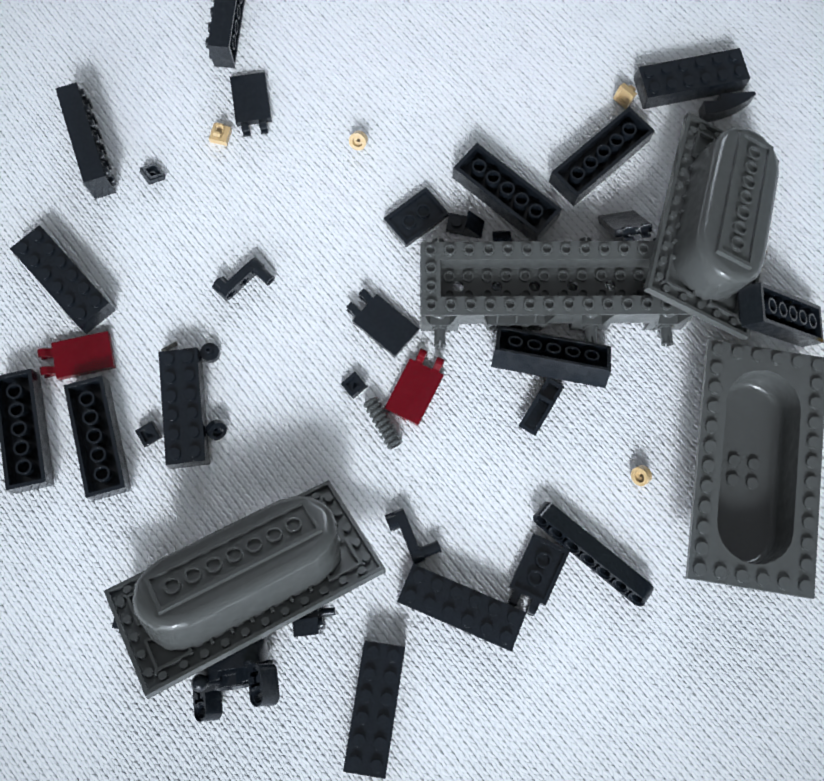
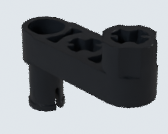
(231, 287)
(399, 520)

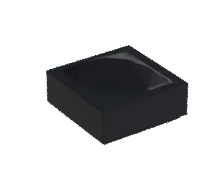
(152, 173)
(354, 385)
(148, 434)

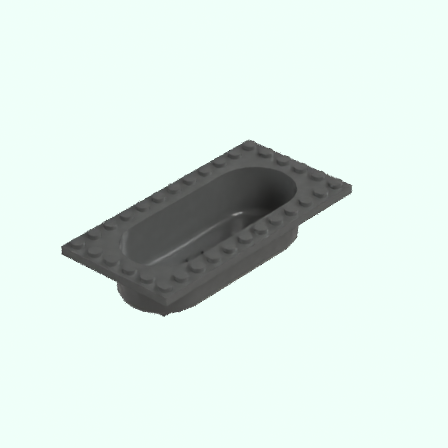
(714, 222)
(758, 470)
(240, 585)

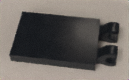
(251, 102)
(626, 224)
(382, 323)
(537, 573)

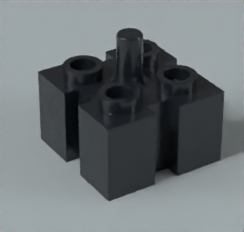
(313, 622)

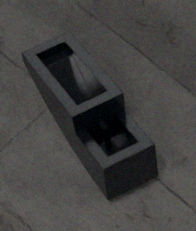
(725, 105)
(541, 406)

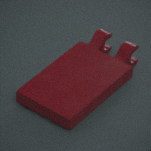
(78, 356)
(415, 389)

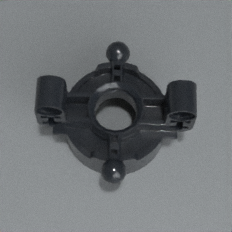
(243, 669)

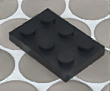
(416, 217)

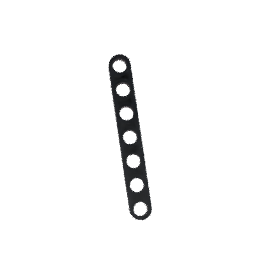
(593, 554)

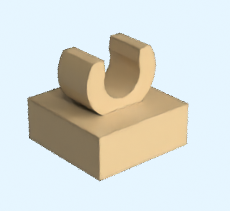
(625, 95)
(220, 134)

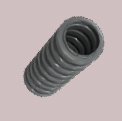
(382, 423)

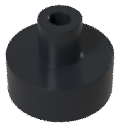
(210, 352)
(216, 429)

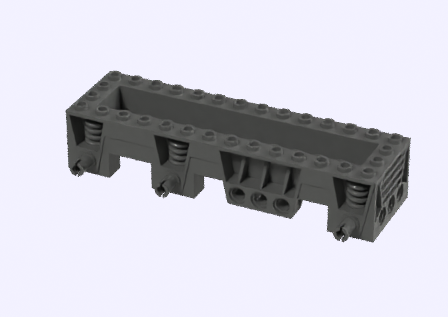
(551, 267)

